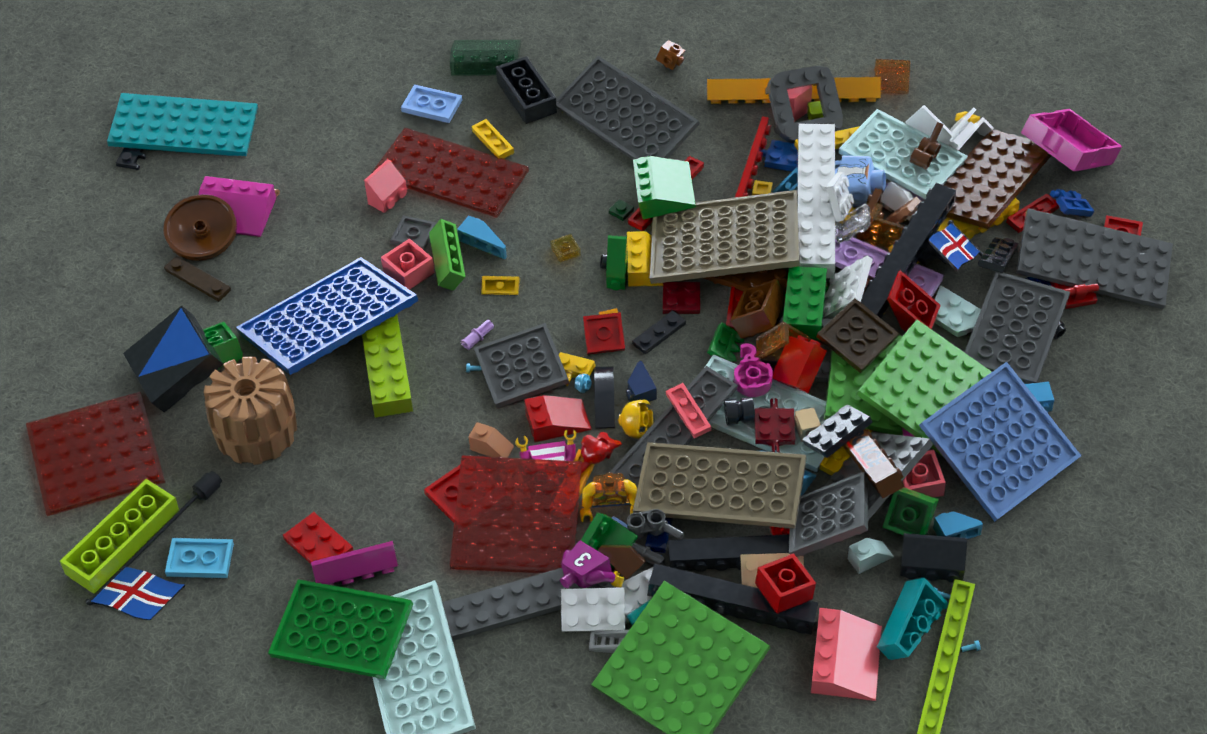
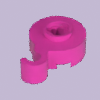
(751, 375)

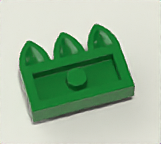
(724, 343)

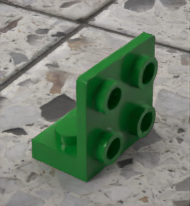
(607, 531)

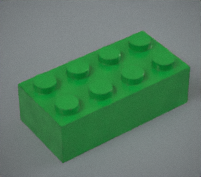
(805, 299)

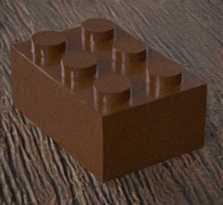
(758, 309)

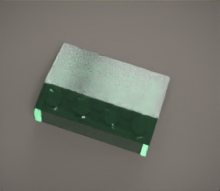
(482, 56)

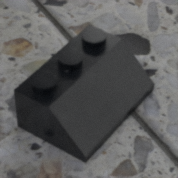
(933, 557)

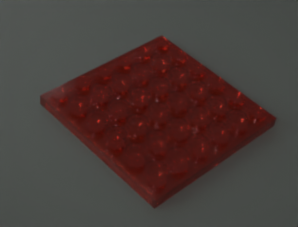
(94, 453)
(515, 514)

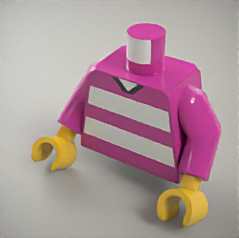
(549, 451)

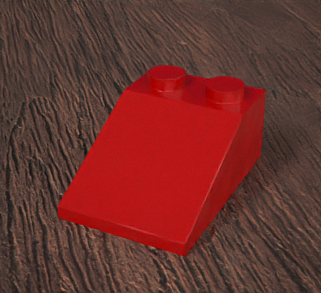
(911, 303)
(554, 415)

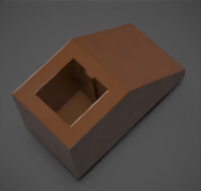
(623, 558)

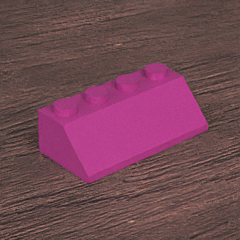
(355, 564)

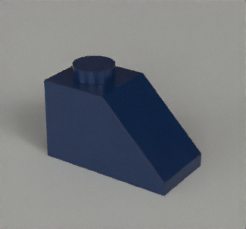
(641, 385)

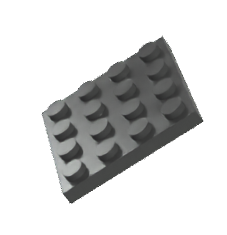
(521, 365)
(830, 515)

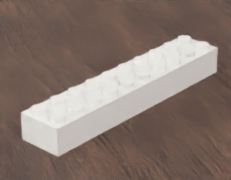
(815, 211)

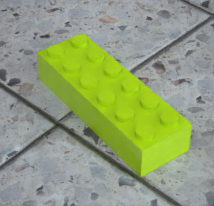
(387, 369)
(119, 536)

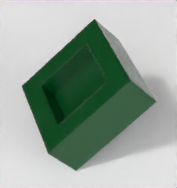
(621, 210)

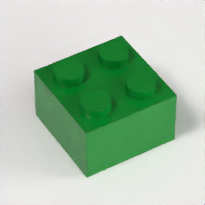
(910, 512)

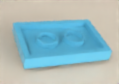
(199, 558)

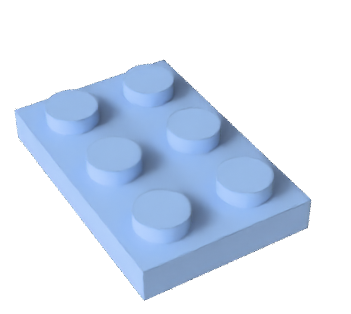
(431, 103)

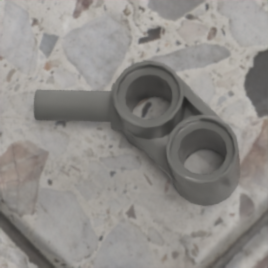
(645, 522)

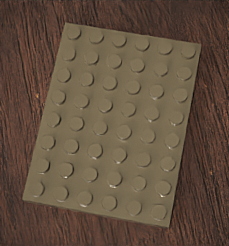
(726, 238)

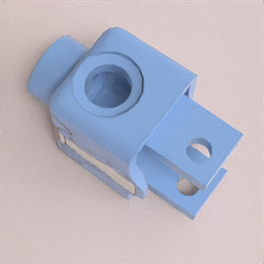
(861, 177)

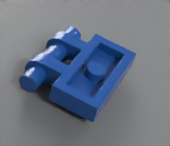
(1071, 203)

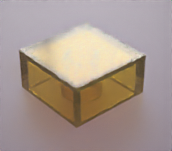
(565, 248)

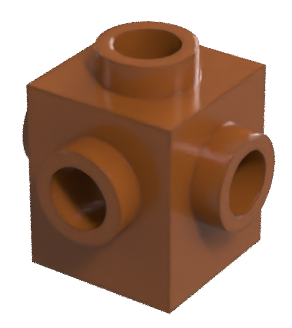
(670, 55)

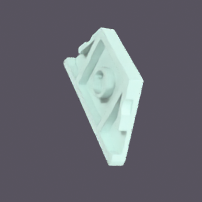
(955, 313)

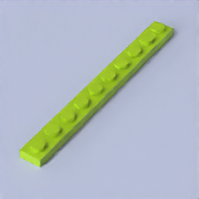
(946, 658)

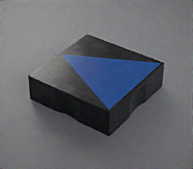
(172, 359)

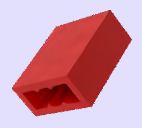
(799, 363)

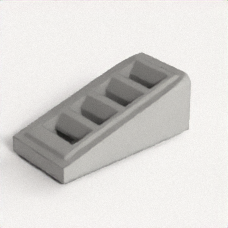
(612, 634)

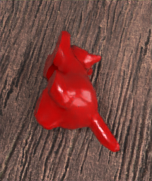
(597, 449)

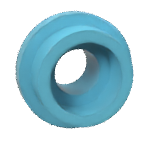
(583, 383)

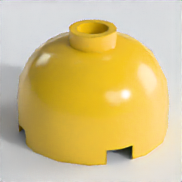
(634, 416)

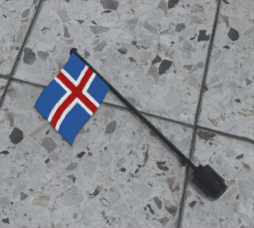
(959, 250)
(138, 591)

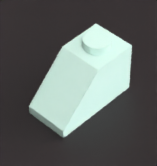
(868, 554)

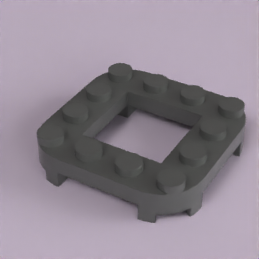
(802, 77)

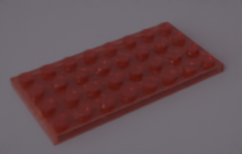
(454, 172)

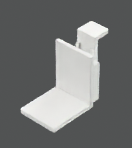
(956, 137)

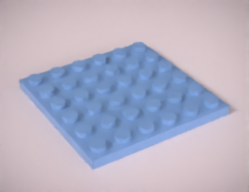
(1000, 441)

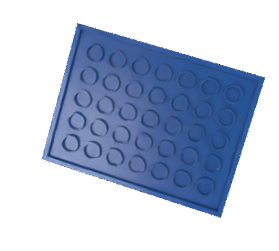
(326, 315)

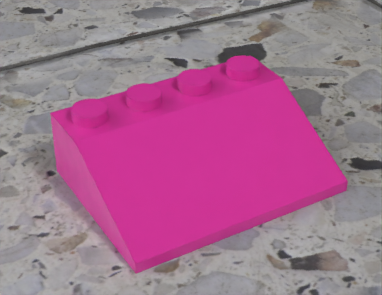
(248, 200)

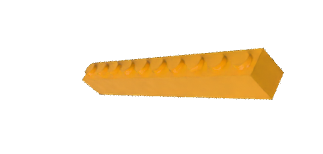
(754, 89)

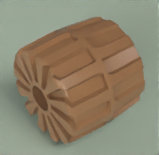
(251, 410)

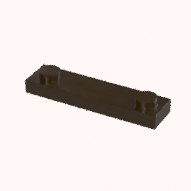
(197, 278)

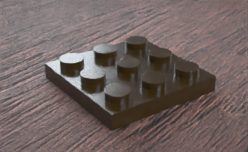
(857, 335)

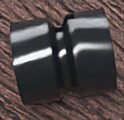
(739, 411)

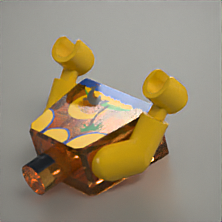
(607, 491)

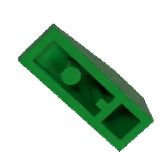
(617, 262)

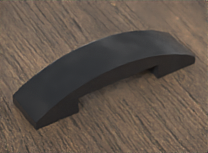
(604, 397)

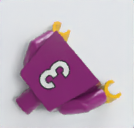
(587, 567)

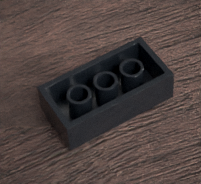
(526, 90)

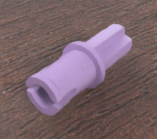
(477, 335)

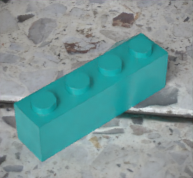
(911, 618)

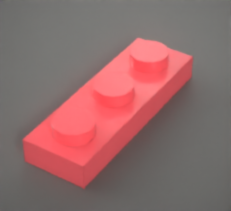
(688, 410)

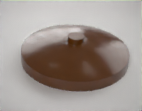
(200, 227)

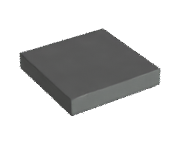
(413, 228)

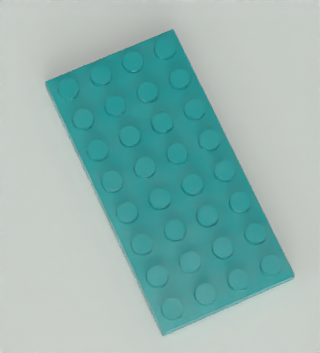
(182, 124)

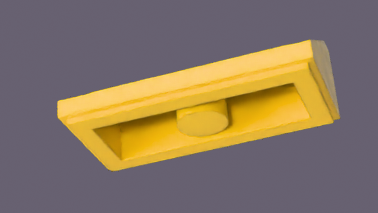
(500, 285)

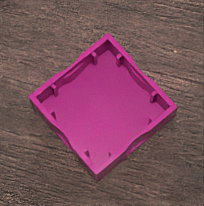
(1071, 139)

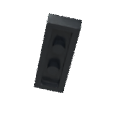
(659, 332)

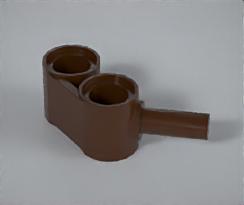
(927, 149)

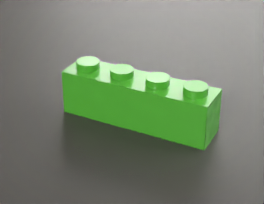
(447, 254)

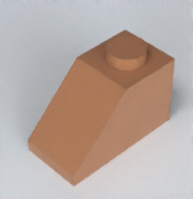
(489, 441)

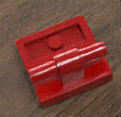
(1079, 294)

